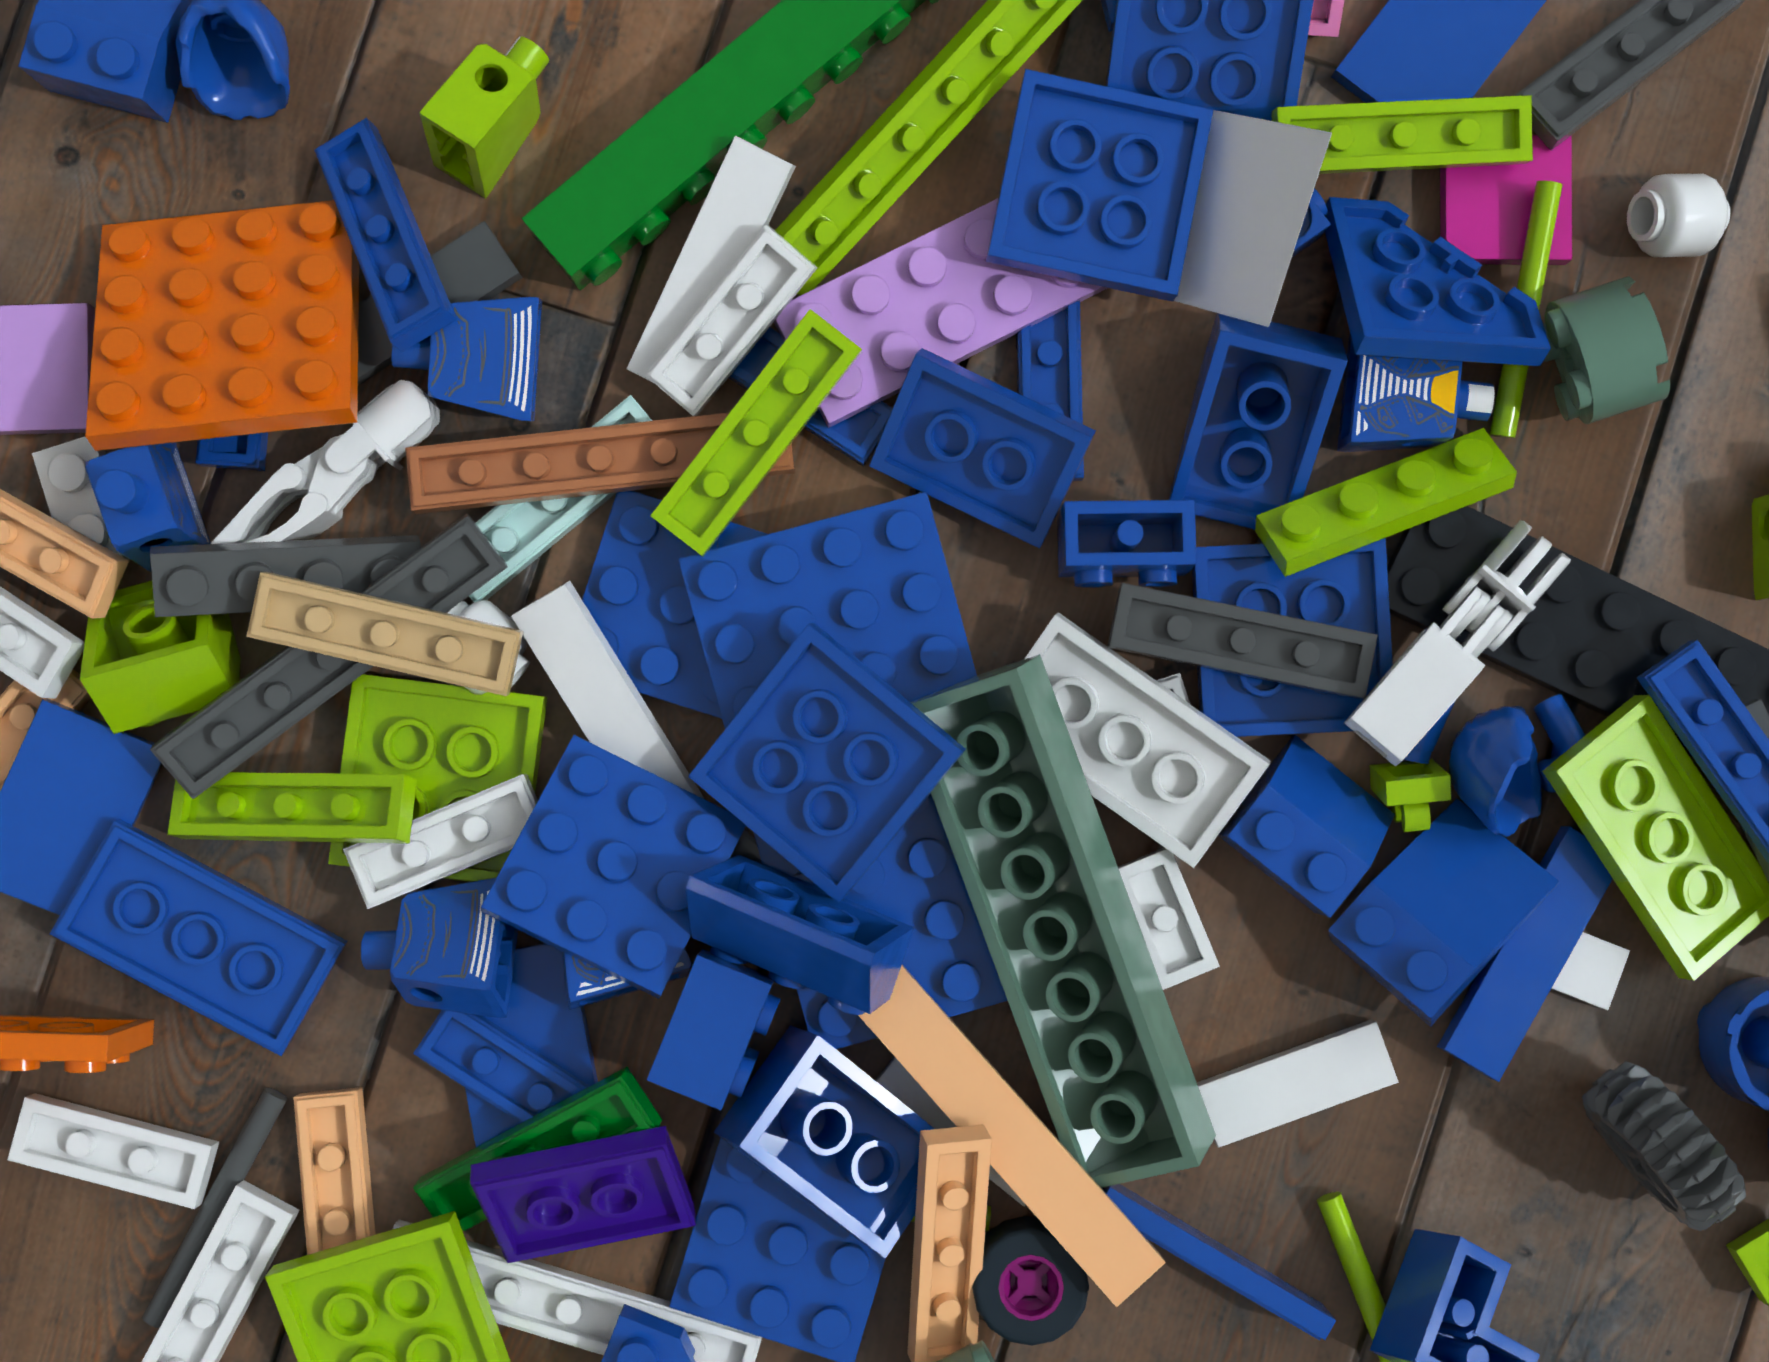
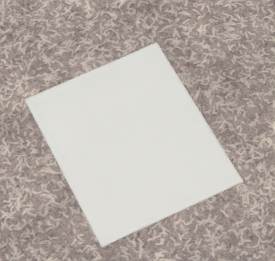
(1249, 214)

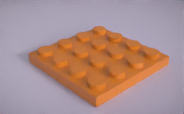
(224, 326)

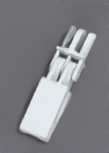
(338, 470)
(1438, 667)

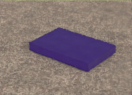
(584, 1194)

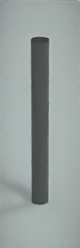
(232, 1172)

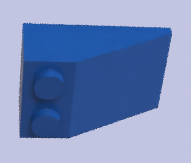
(107, 52)
(1256, 418)
(1441, 911)
(831, 1138)

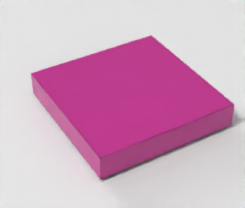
(1490, 206)

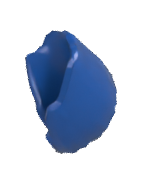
(234, 58)
(1497, 768)

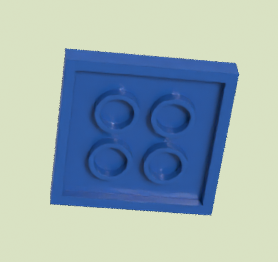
(1211, 52)
(1099, 185)
(1338, 592)
(645, 606)
(826, 762)
(610, 865)
(775, 1264)

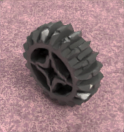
(1664, 1146)

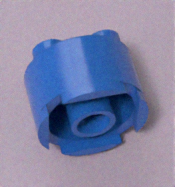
(1737, 1040)

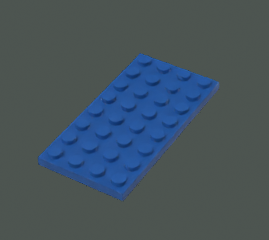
(889, 600)

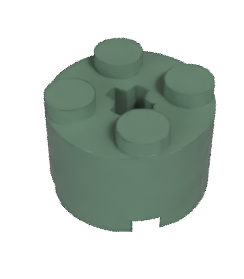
(1605, 351)

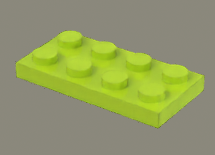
(1662, 836)

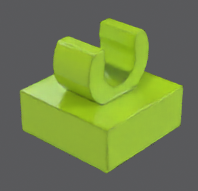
(1410, 789)

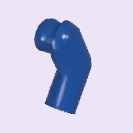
(1560, 727)

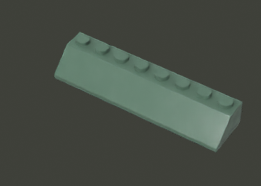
(1064, 930)

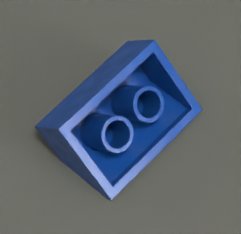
(797, 933)

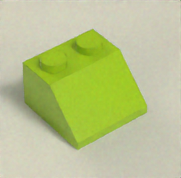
(154, 666)

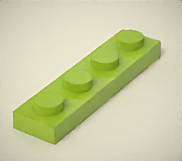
(1419, 133)
(756, 432)
(1384, 501)
(298, 808)

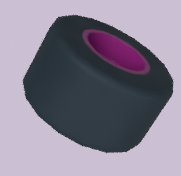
(1043, 1299)

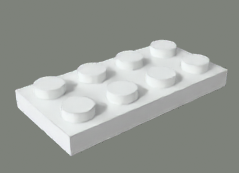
(1145, 745)

